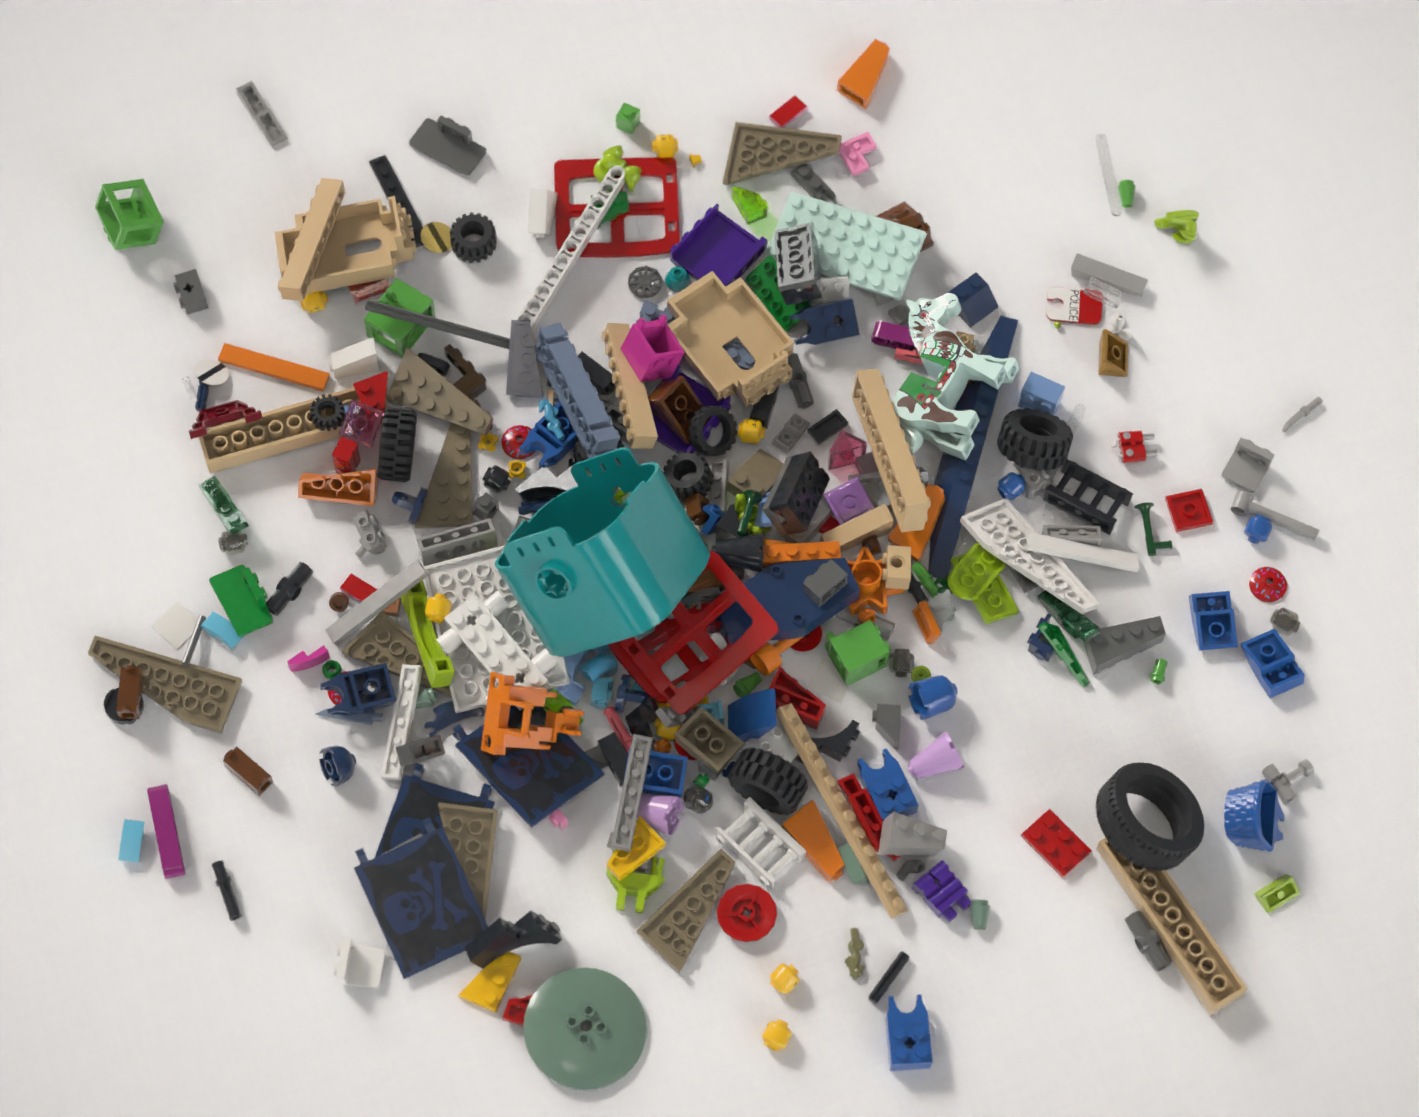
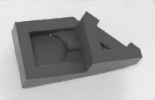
(703, 596)

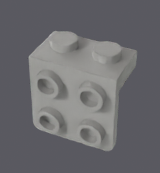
(1247, 465)

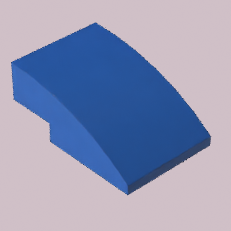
(1213, 620)
(1273, 663)
(752, 715)

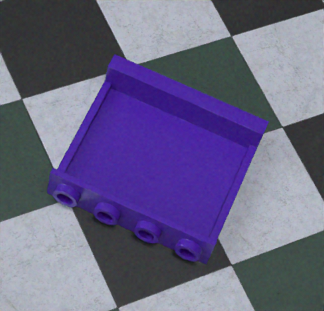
(717, 246)
(668, 437)

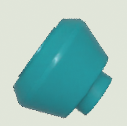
(677, 278)

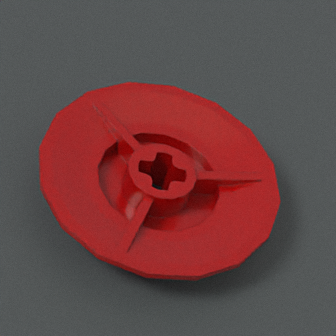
(756, 902)

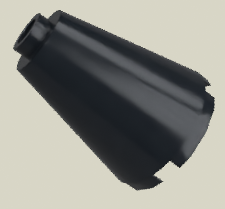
(742, 551)

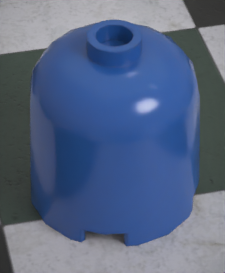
(932, 696)

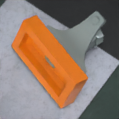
(932, 620)

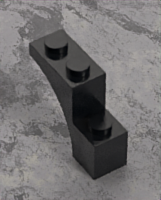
(837, 745)

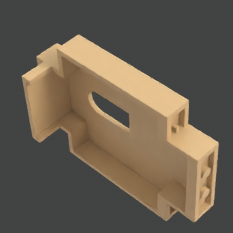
(354, 225)
(713, 316)

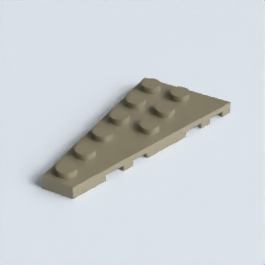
(428, 392)
(450, 488)
(391, 644)
(472, 839)
(680, 920)

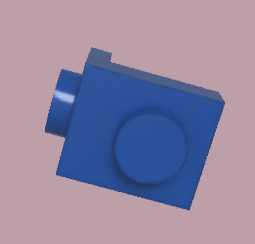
(715, 515)

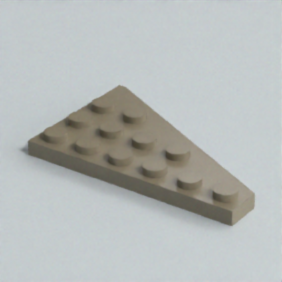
(768, 149)

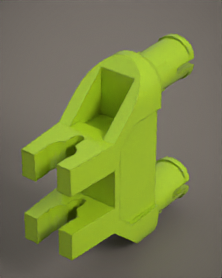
(638, 885)

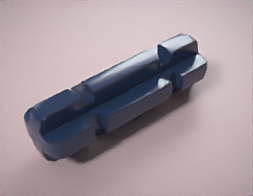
(202, 395)

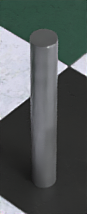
(193, 641)

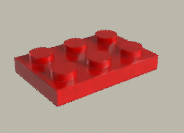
(1056, 843)

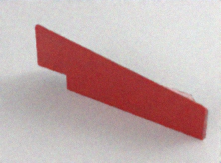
(864, 810)

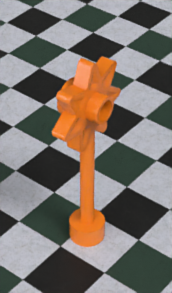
(872, 593)

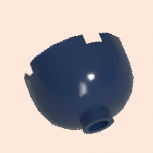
(337, 764)

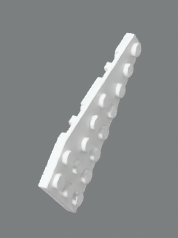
(1004, 532)

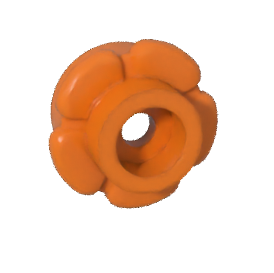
(866, 614)
(662, 746)

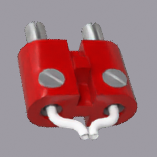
(1132, 446)

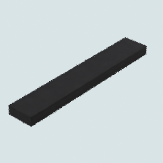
(391, 187)

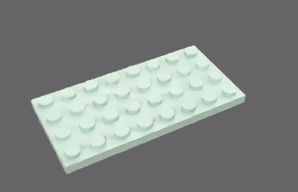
(855, 245)

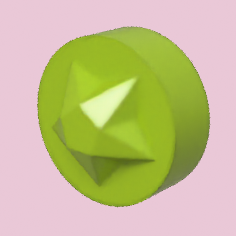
(920, 673)

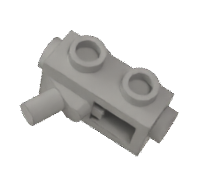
(1036, 480)
(371, 538)

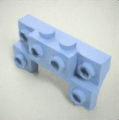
(574, 691)

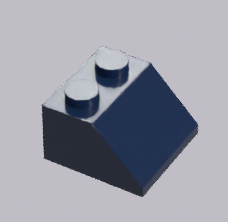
(975, 299)

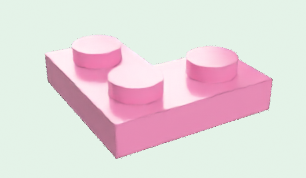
(853, 151)

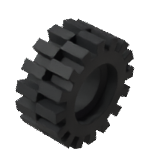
(329, 402)

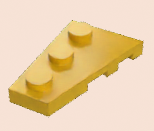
(644, 846)
(492, 982)

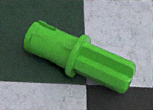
(926, 579)

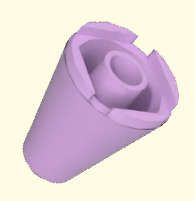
(936, 758)
(661, 812)

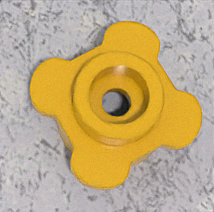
(491, 438)
(517, 465)

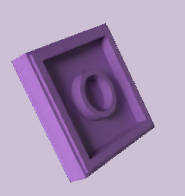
(849, 501)

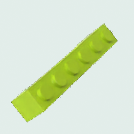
(436, 663)

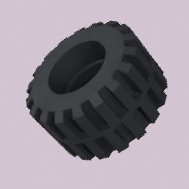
(470, 225)
(684, 464)

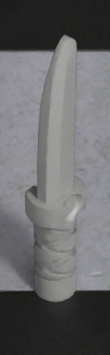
(1304, 411)

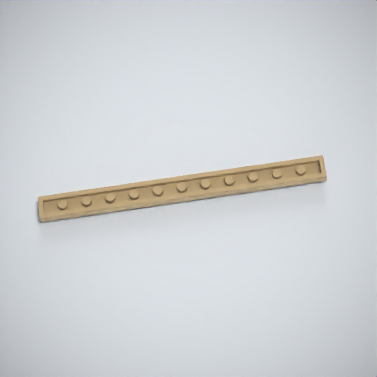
(841, 811)

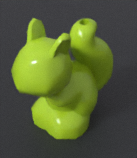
(612, 158)

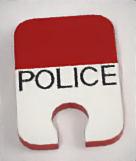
(1076, 307)

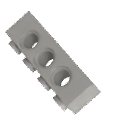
(457, 542)

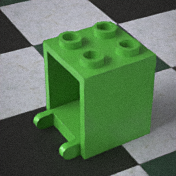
(858, 652)

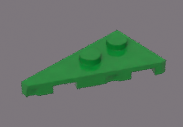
(1064, 652)

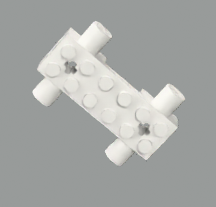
(492, 642)

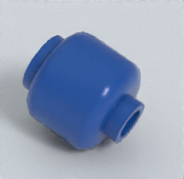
(1011, 486)
(1258, 529)

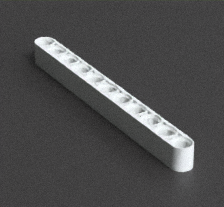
(575, 242)

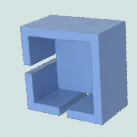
(1041, 394)

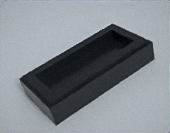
(827, 427)

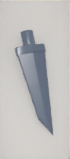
(364, 718)

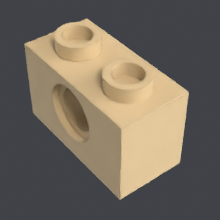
(901, 558)

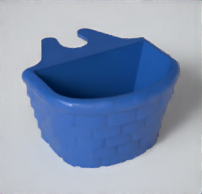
(1253, 816)

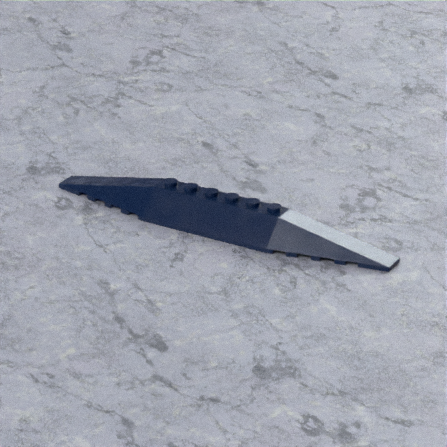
(957, 475)

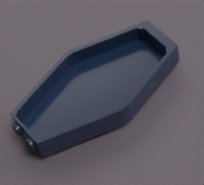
(782, 596)

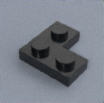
(642, 717)

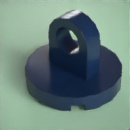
(410, 503)
(625, 694)

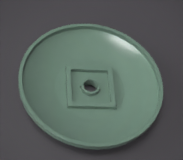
(577, 1056)

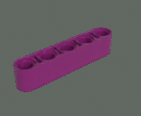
(892, 336)
(166, 831)

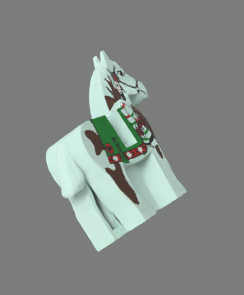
(927, 405)

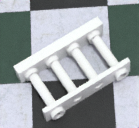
(765, 824)

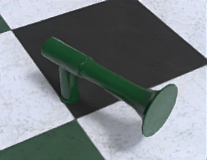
(752, 497)
(1144, 509)

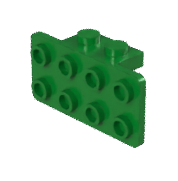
(765, 285)
(242, 599)

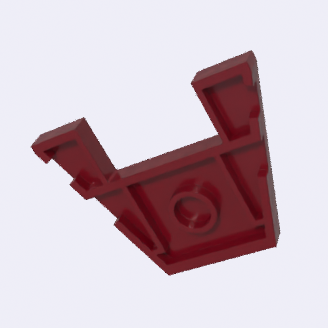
(221, 414)

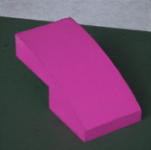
(303, 662)

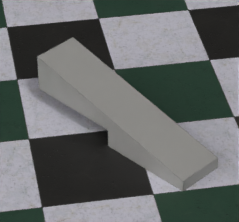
(261, 113)
(1126, 282)

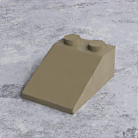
(756, 474)
(708, 740)

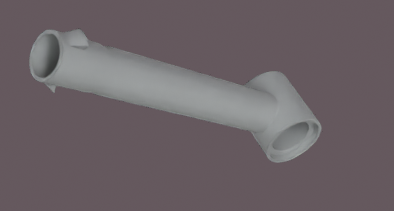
(1244, 504)

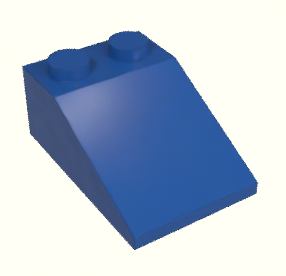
(664, 774)

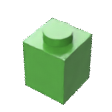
(628, 118)

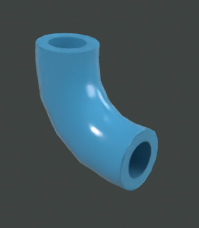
(599, 665)

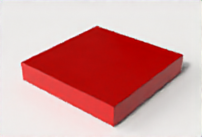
(1189, 510)

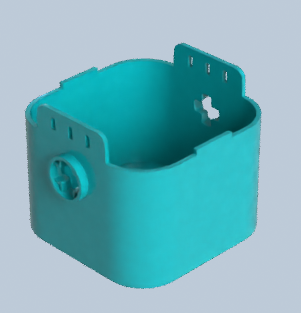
(599, 568)

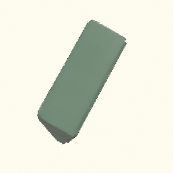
(852, 865)

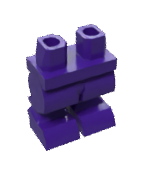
(945, 894)

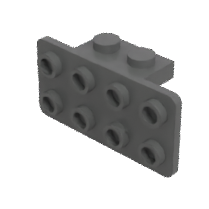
(448, 144)

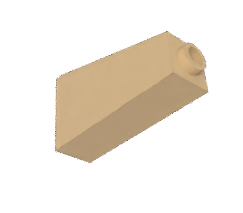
(853, 532)

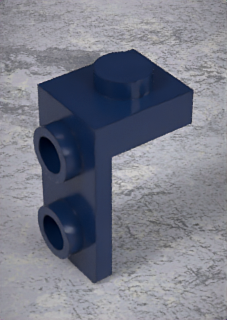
(1039, 649)

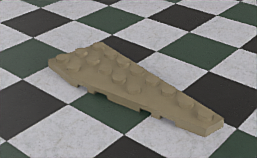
(189, 693)

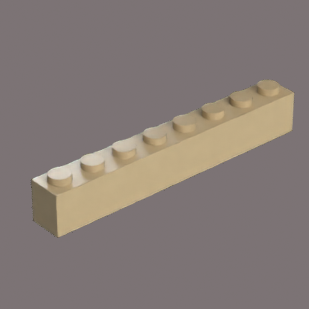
(312, 239)
(629, 390)

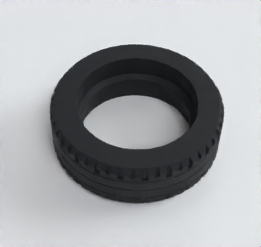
(1130, 836)

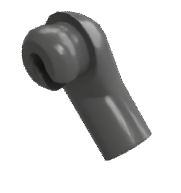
(910, 866)

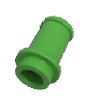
(1157, 676)

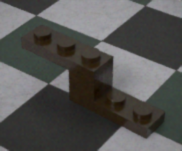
(472, 383)

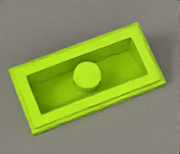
(1277, 893)

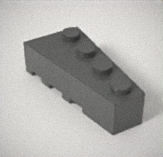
(875, 488)
(1122, 642)

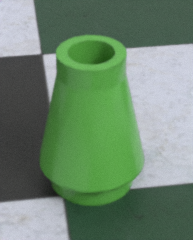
(1126, 191)
(747, 684)

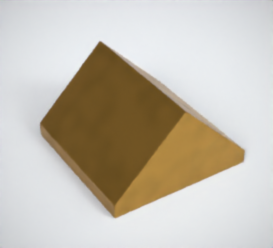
(1112, 355)

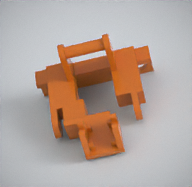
(527, 697)

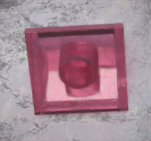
(361, 423)
(845, 450)

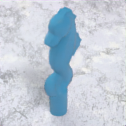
(550, 413)

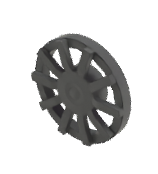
(645, 282)

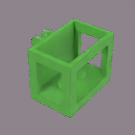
(129, 220)
(402, 332)

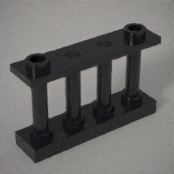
(1080, 509)

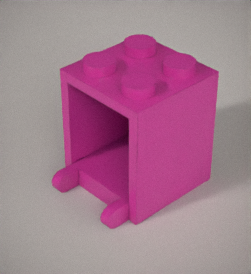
(652, 349)

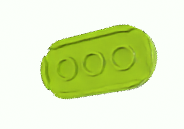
(974, 573)

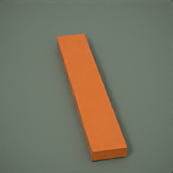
(274, 367)

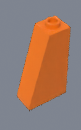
(863, 76)
(919, 539)
(812, 834)

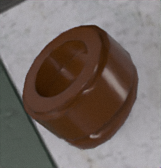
(874, 543)
(339, 602)

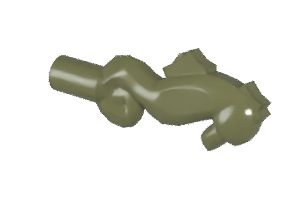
(854, 960)

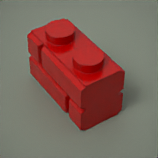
(346, 456)

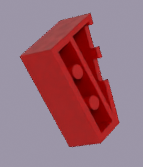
(789, 691)

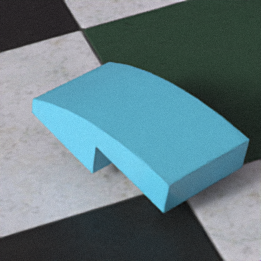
(222, 628)
(131, 840)

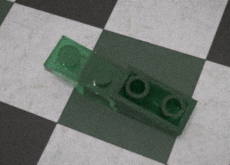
(223, 505)
(1068, 618)

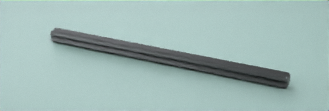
(438, 324)

